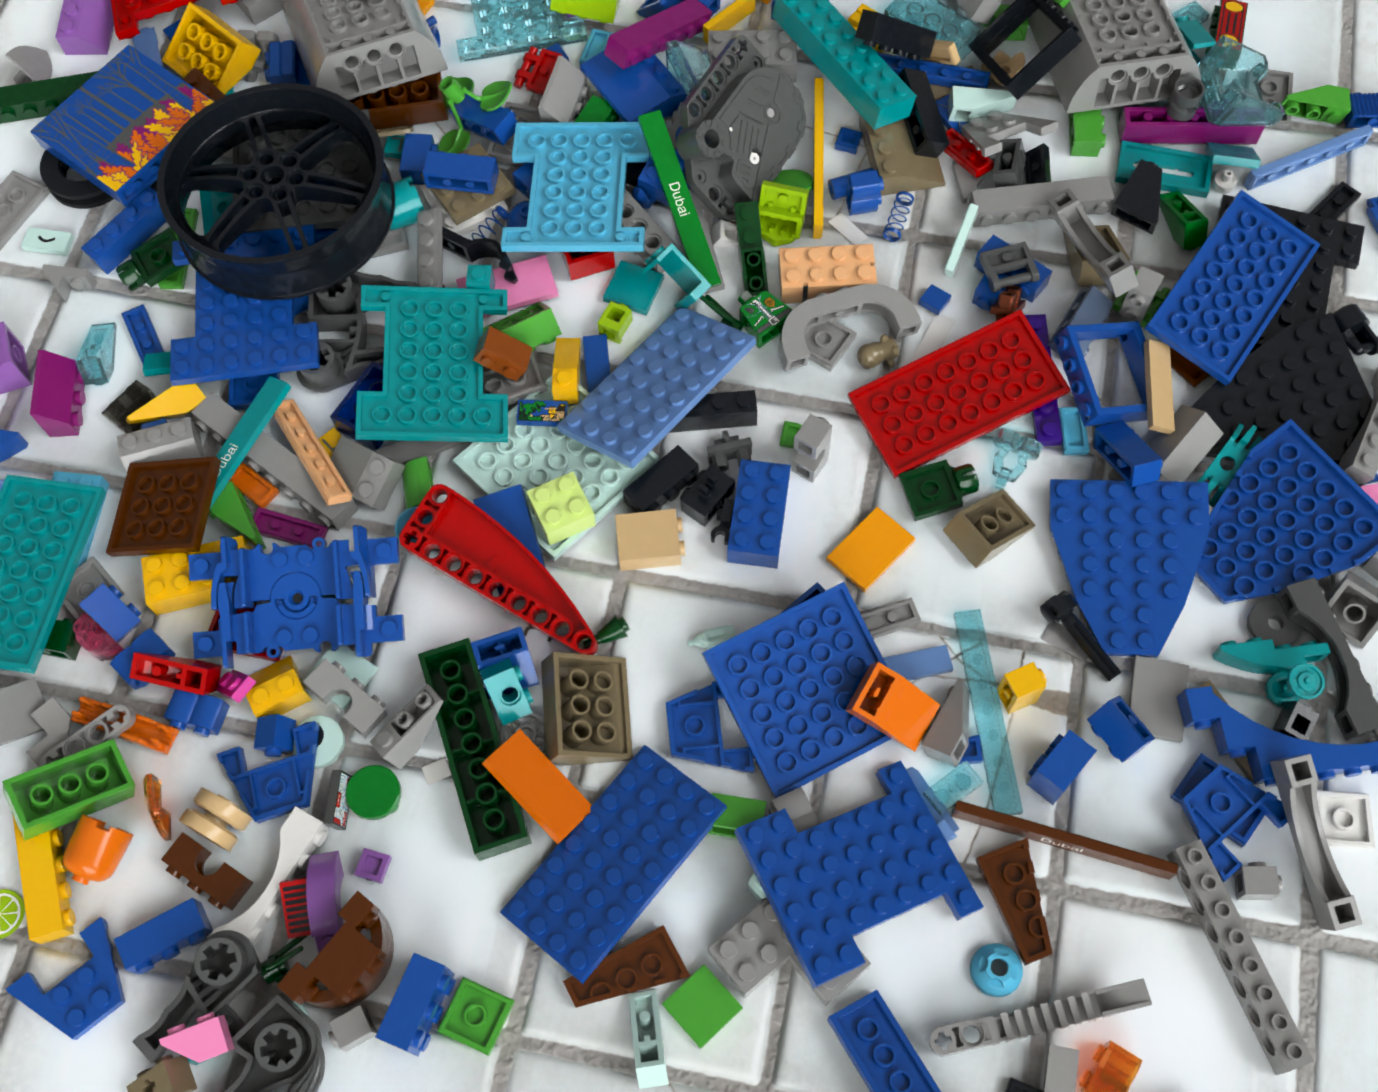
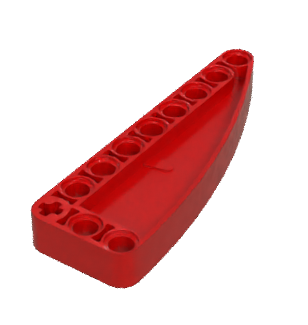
(488, 549)

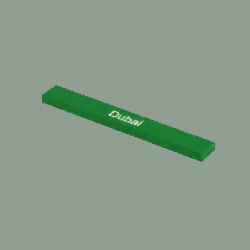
(678, 195)

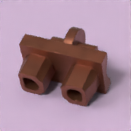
(1008, 302)

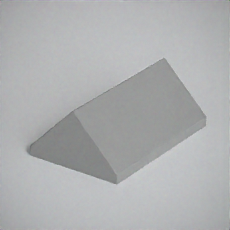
(1187, 445)

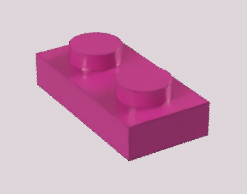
(235, 685)

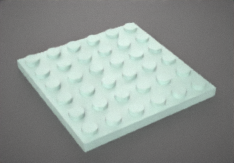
(543, 454)

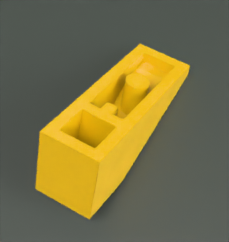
(566, 370)
(172, 403)

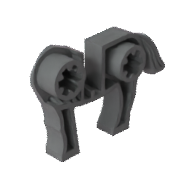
(340, 310)
(277, 1042)

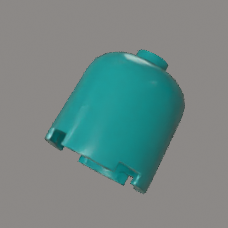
(406, 204)

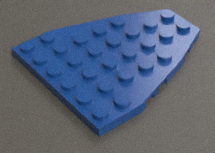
(1286, 520)
(1129, 555)

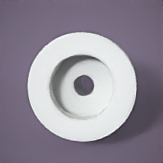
(1224, 181)

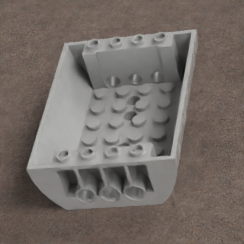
(336, 29)
(1116, 67)

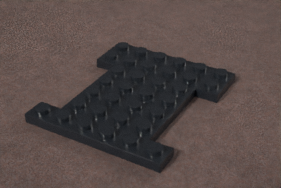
(1309, 296)

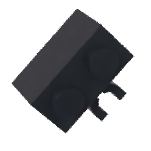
(707, 494)

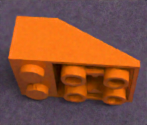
(893, 705)

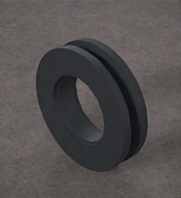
(68, 192)

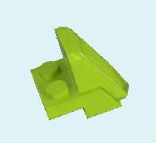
(781, 212)

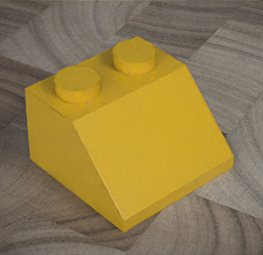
(277, 689)

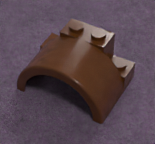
(348, 963)

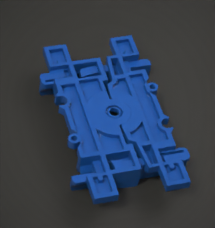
(277, 579)

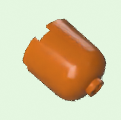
(94, 850)

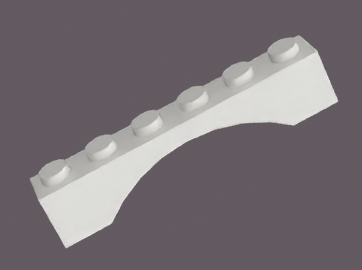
(298, 841)

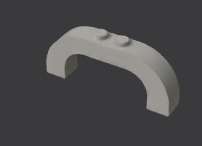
(845, 302)

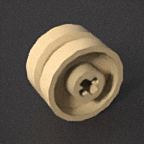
(214, 821)

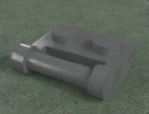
(1006, 260)

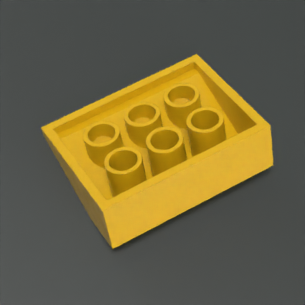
(211, 47)

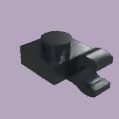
(724, 515)

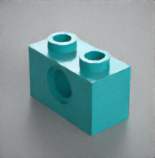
(512, 705)

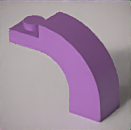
(324, 896)

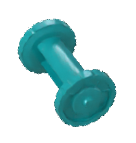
(1301, 682)

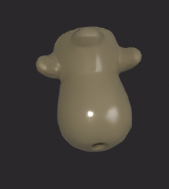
(874, 353)

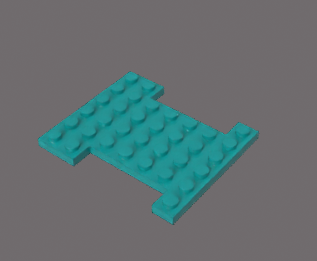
(429, 367)

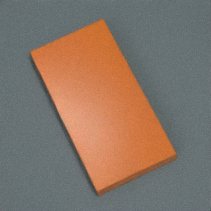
(538, 786)

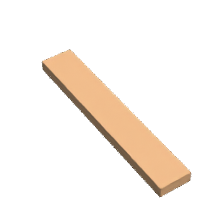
(312, 453)

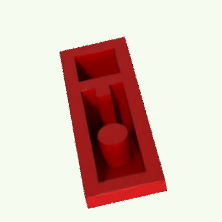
(176, 672)

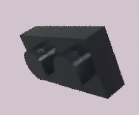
(1038, 165)

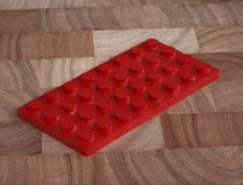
(958, 393)

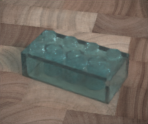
(938, 18)

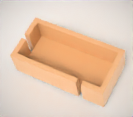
(824, 269)

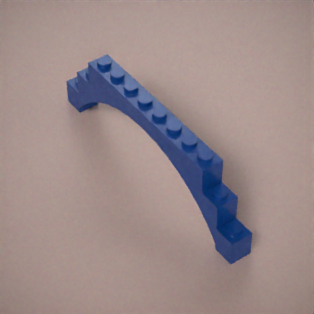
(1240, 736)

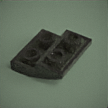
(128, 402)

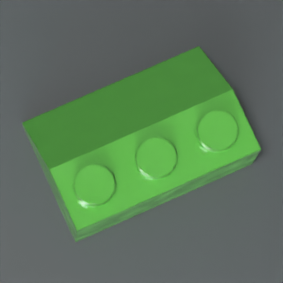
(531, 325)

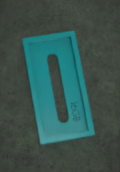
(1196, 164)

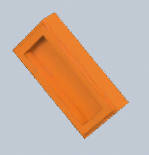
(254, 486)

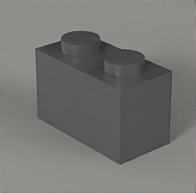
(1009, 163)

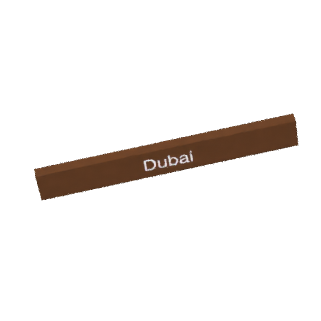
(1065, 840)

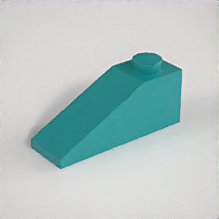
(1194, 33)

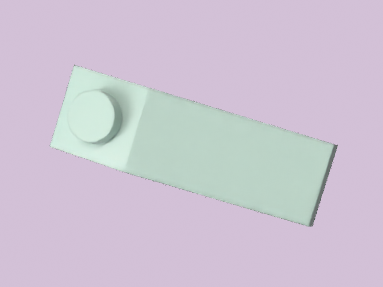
(647, 1039)

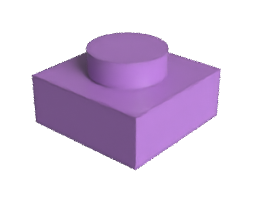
(373, 866)

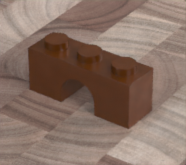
(188, 859)

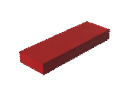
(966, 155)

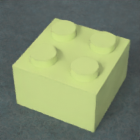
(561, 508)

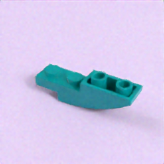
(1264, 658)

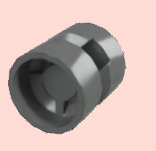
(1185, 98)

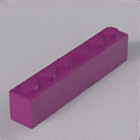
(651, 34)
(1156, 126)

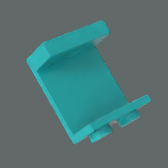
(681, 272)

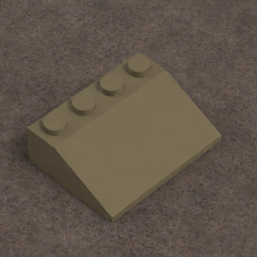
(894, 159)
(585, 709)

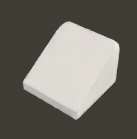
(724, 234)

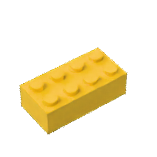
(168, 579)

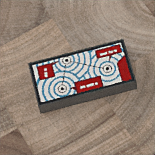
(337, 806)

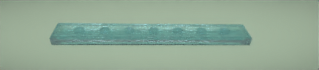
(987, 713)

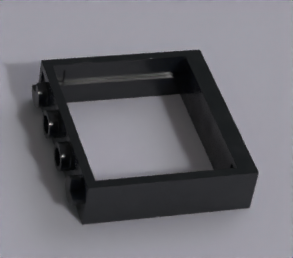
(1043, 62)

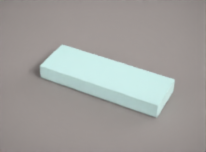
(961, 240)

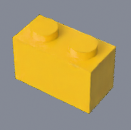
(1021, 687)

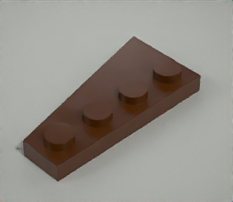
(1015, 892)
(635, 967)

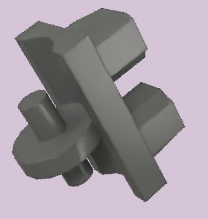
(728, 449)

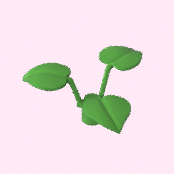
(455, 89)

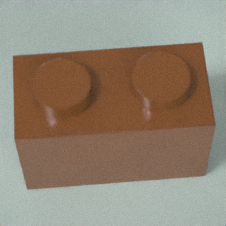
(502, 353)

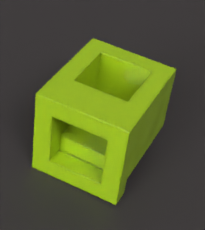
(615, 321)

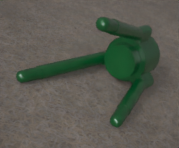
(727, 319)
(276, 966)

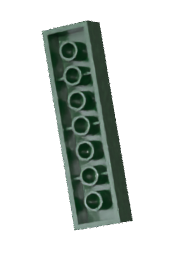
(469, 738)

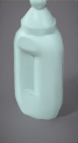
(713, 637)

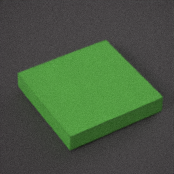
(702, 1006)
(476, 1016)

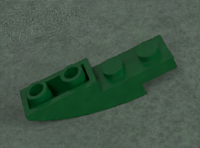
(750, 247)

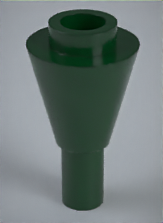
(613, 630)

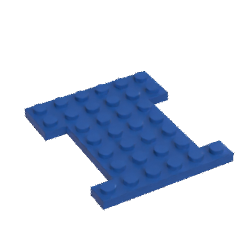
(240, 333)
(854, 873)

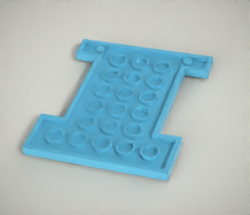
(577, 187)

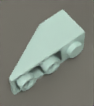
(972, 102)

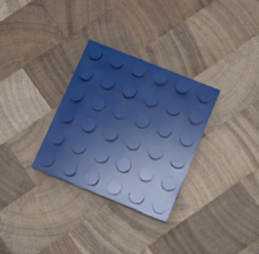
(792, 688)

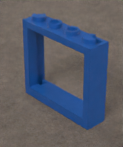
(1079, 378)

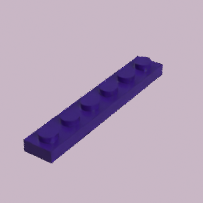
(1045, 418)

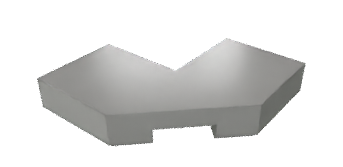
(56, 724)

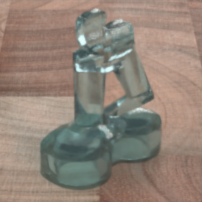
(1023, 446)

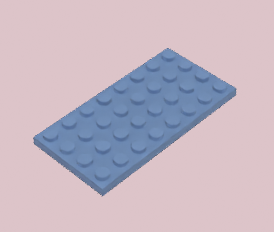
(656, 386)

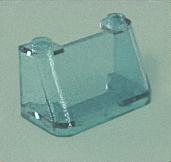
(1231, 86)

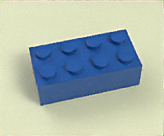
(758, 513)

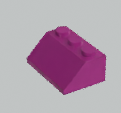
(57, 395)

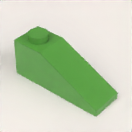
(235, 514)

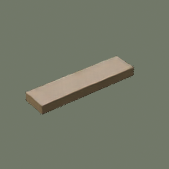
(1159, 387)

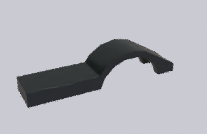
(478, 249)

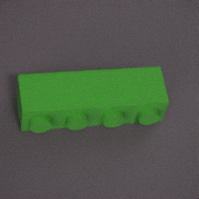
(1086, 133)

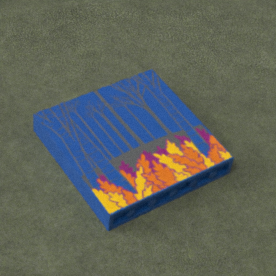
(120, 123)

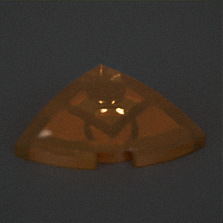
(153, 799)

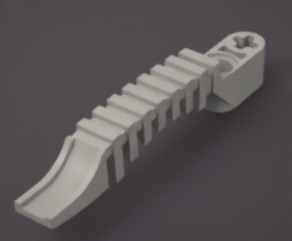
(1060, 1014)

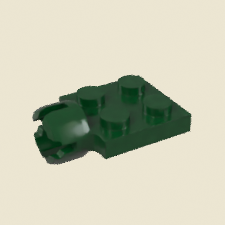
(149, 262)
(937, 488)

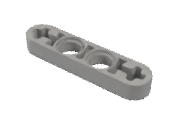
(86, 736)

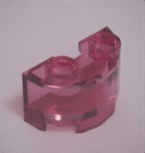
(95, 639)

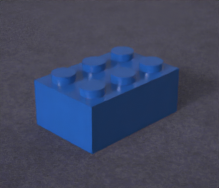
(416, 1005)

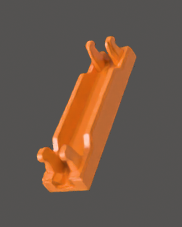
(144, 732)

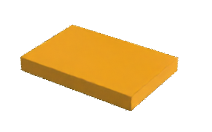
(870, 549)

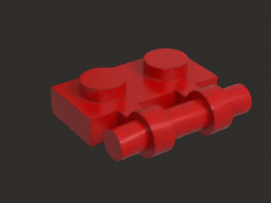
(542, 70)

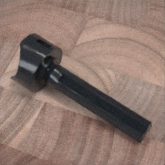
(1060, 609)

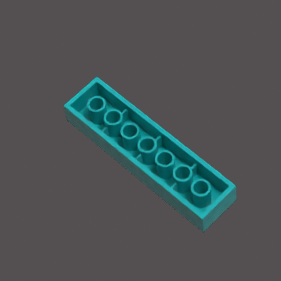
(847, 63)

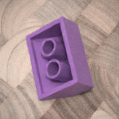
(85, 27)

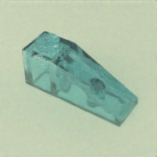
(98, 354)

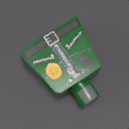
(762, 316)

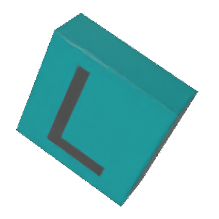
(394, 146)

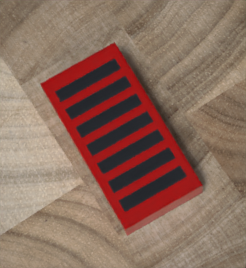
(295, 907)

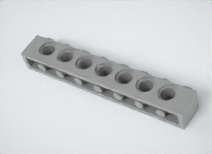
(1240, 959)

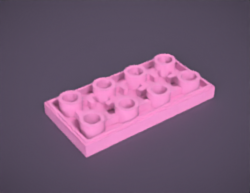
(533, 284)

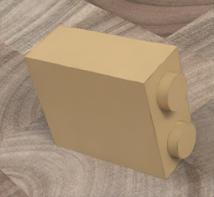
(649, 539)

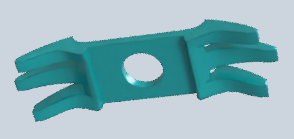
(1234, 450)

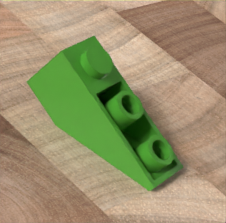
(1322, 104)

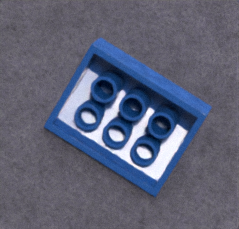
(635, 89)

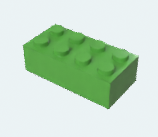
(68, 789)

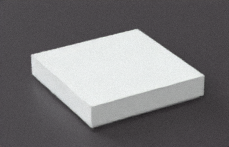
(1346, 819)

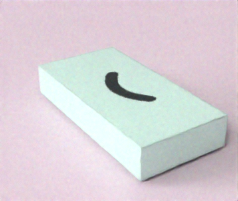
(47, 241)

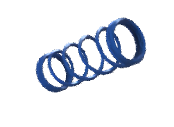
(504, 215)
(892, 215)

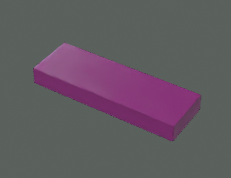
(288, 528)

